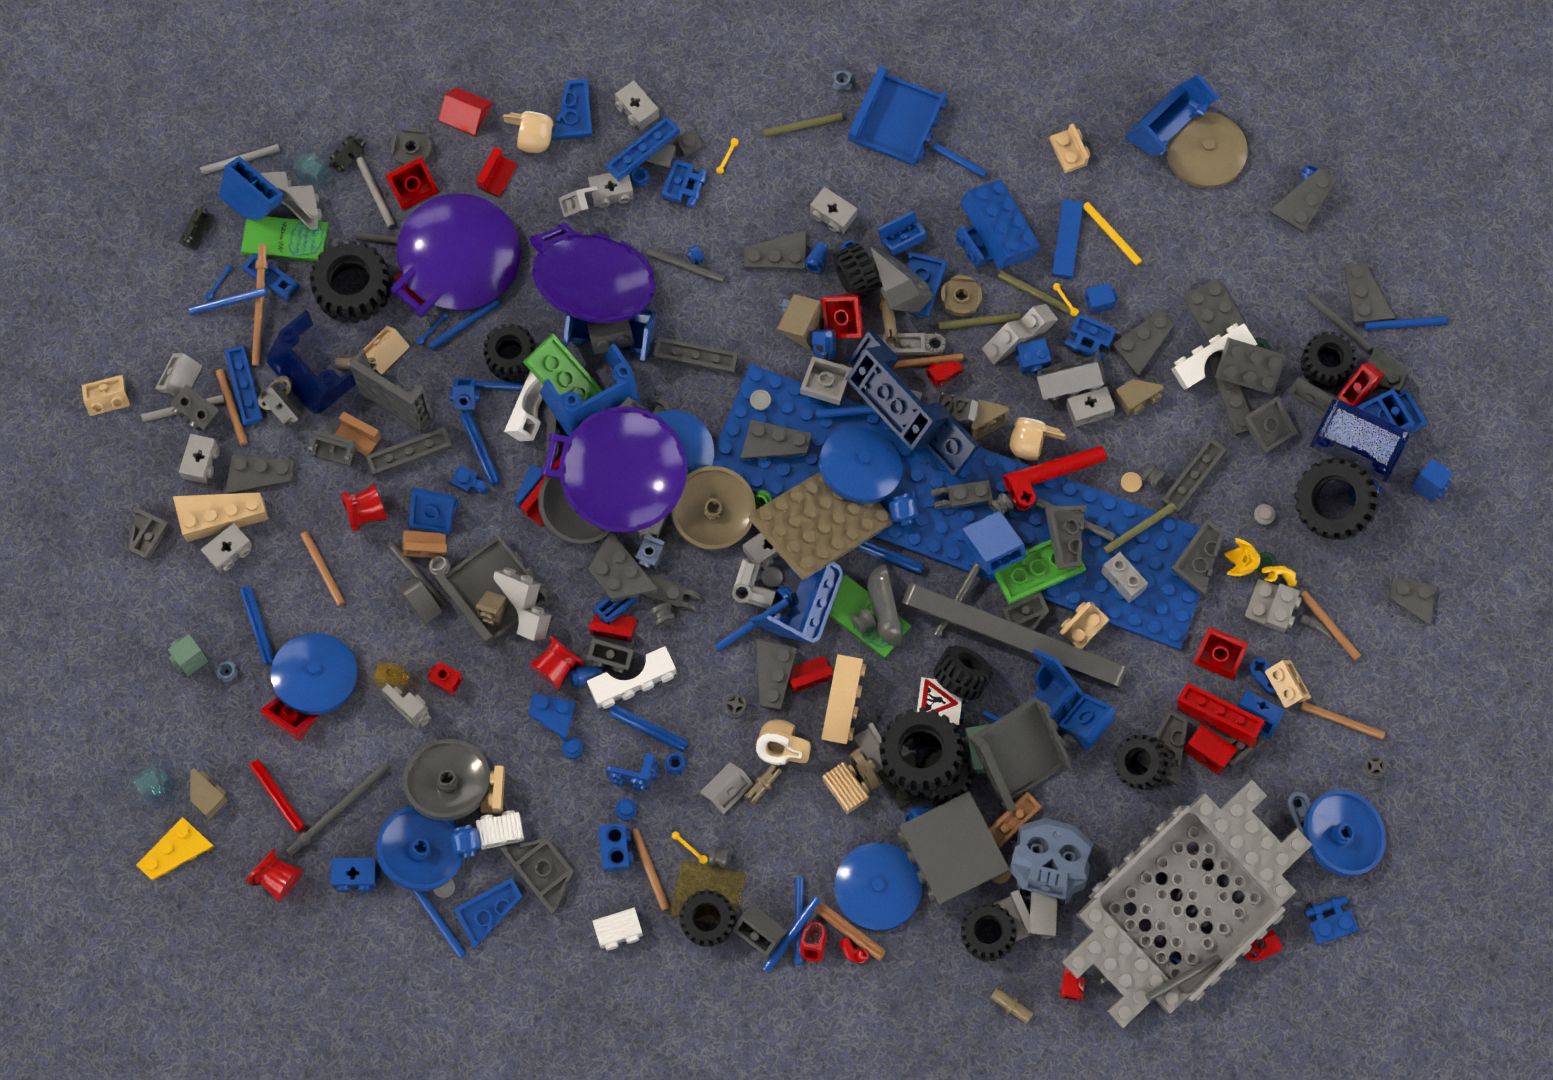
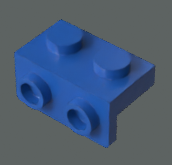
(902, 233)
(973, 246)

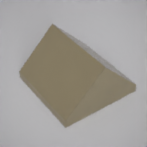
(800, 319)
(989, 418)

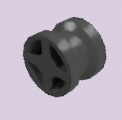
(1153, 475)
(1001, 504)
(663, 614)
(863, 621)
(735, 701)
(1377, 763)
(718, 856)

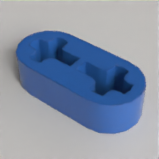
(1258, 675)

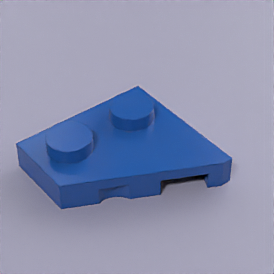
(553, 713)

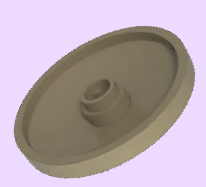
(1208, 151)
(714, 508)

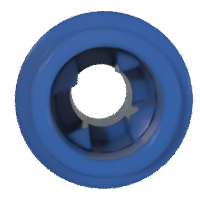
(816, 259)
(580, 675)

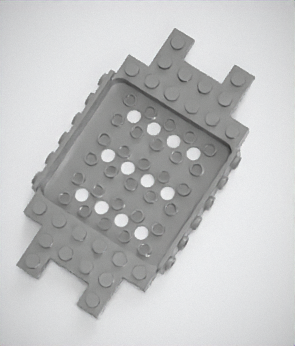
(1239, 849)

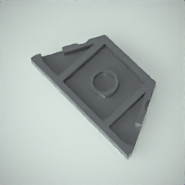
(618, 572)
(542, 870)

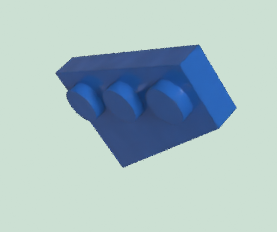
(574, 114)

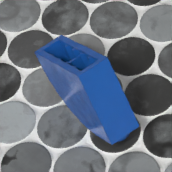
(248, 191)

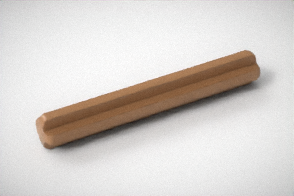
(850, 931)

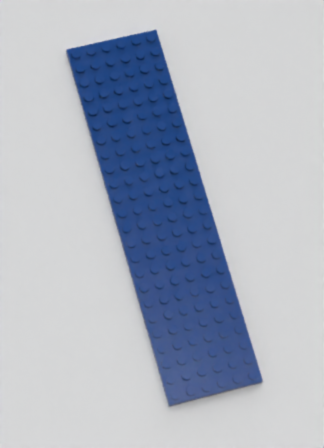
(1157, 614)

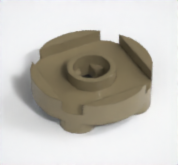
(969, 288)
(865, 768)

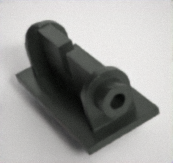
(341, 159)
(196, 228)

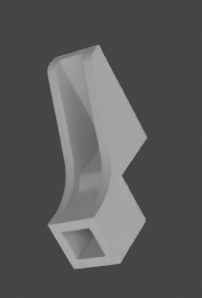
(298, 199)
(1004, 342)
(523, 595)

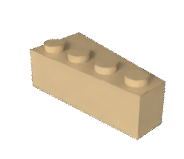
(212, 514)
(842, 699)

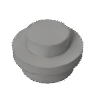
(1264, 514)
(439, 564)

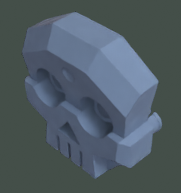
(1049, 870)

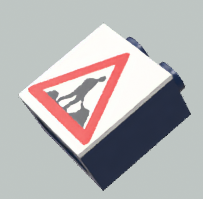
(935, 697)

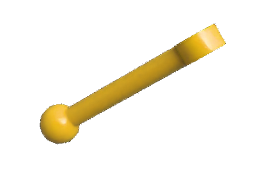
(734, 142)
(1074, 311)
(702, 858)

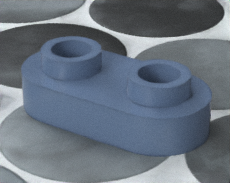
(1298, 814)

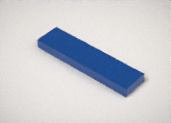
(642, 149)
(1067, 239)
(244, 385)

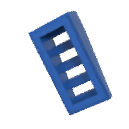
(529, 483)

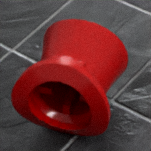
(363, 507)
(555, 663)
(275, 876)

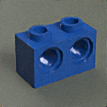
(610, 848)

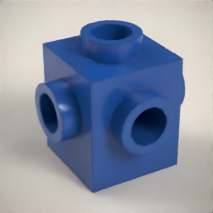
(464, 394)

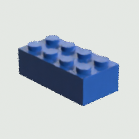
(1000, 224)

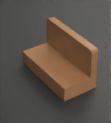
(360, 432)
(424, 544)

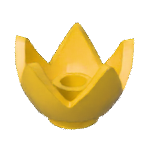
(1245, 558)

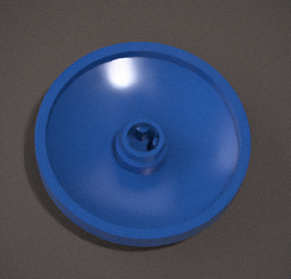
(693, 436)
(860, 465)
(314, 674)
(1344, 833)
(417, 850)
(877, 886)

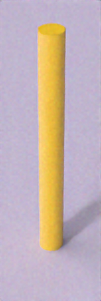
(1112, 233)

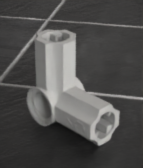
(746, 578)

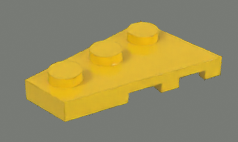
(175, 848)

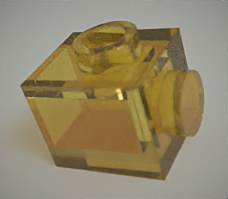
(390, 674)

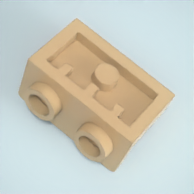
(1070, 149)
(105, 395)
(1084, 624)
(1287, 683)
(494, 800)

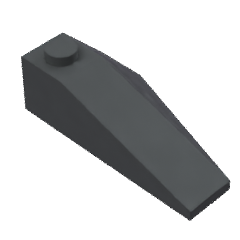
(901, 286)

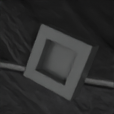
(689, 143)

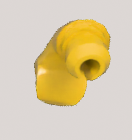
(1287, 574)

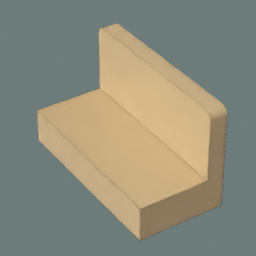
(386, 348)

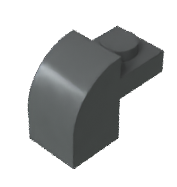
(420, 600)

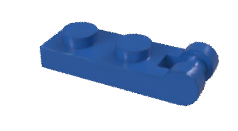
(273, 278)

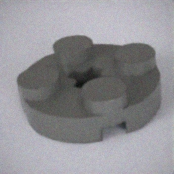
(405, 139)

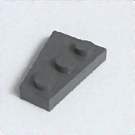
(778, 253)
(1365, 296)
(1142, 342)
(961, 408)
(771, 440)
(257, 472)
(1066, 532)
(774, 672)

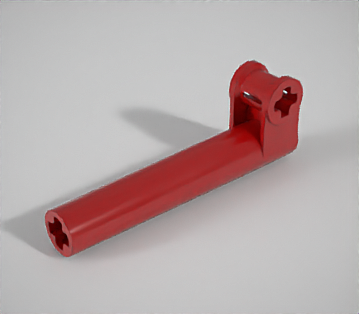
(1020, 482)

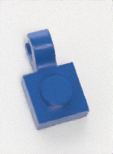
(466, 480)

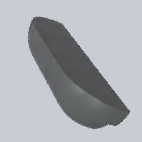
(884, 606)

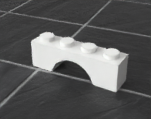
(1192, 369)
(524, 418)
(608, 689)

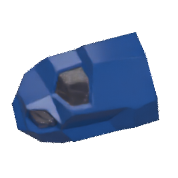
(824, 344)

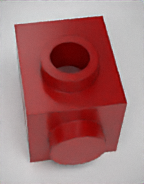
(445, 678)

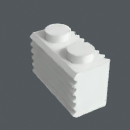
(500, 830)
(617, 929)

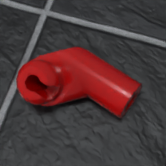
(853, 954)

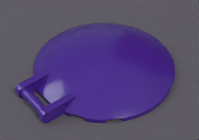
(456, 254)
(591, 275)
(620, 469)

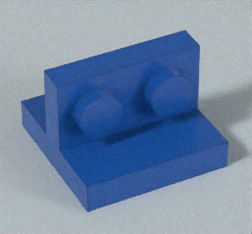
(432, 511)
(1087, 720)

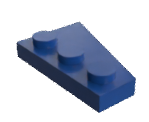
(932, 272)
(487, 910)

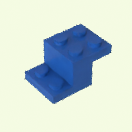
(1397, 410)

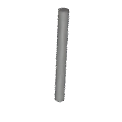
(246, 157)
(375, 192)
(168, 411)

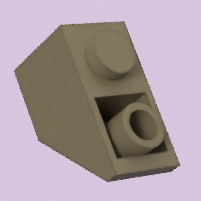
(1137, 394)
(492, 608)
(204, 795)

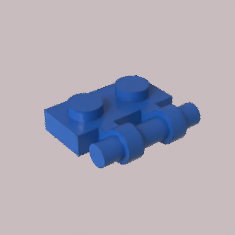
(678, 180)
(1091, 331)
(1334, 926)

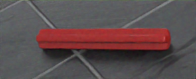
(277, 796)

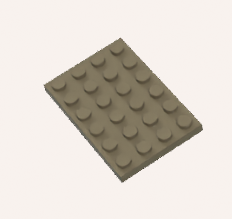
(816, 525)

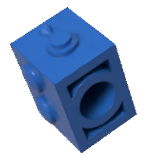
(1033, 356)

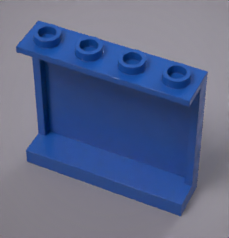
(897, 118)

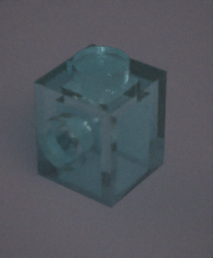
(310, 168)
(151, 782)

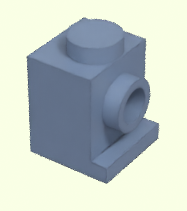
(650, 561)

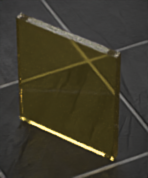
(699, 876)

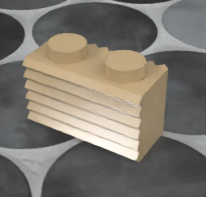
(846, 787)

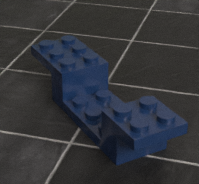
(902, 411)

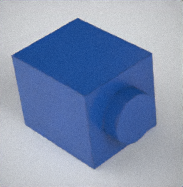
(1100, 298)

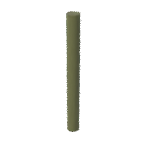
(803, 124)
(1034, 292)
(978, 321)
(1139, 528)

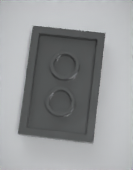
(1212, 309)
(1250, 366)

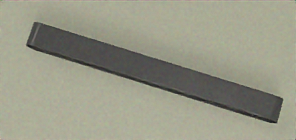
(1013, 634)

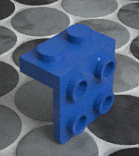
(638, 780)

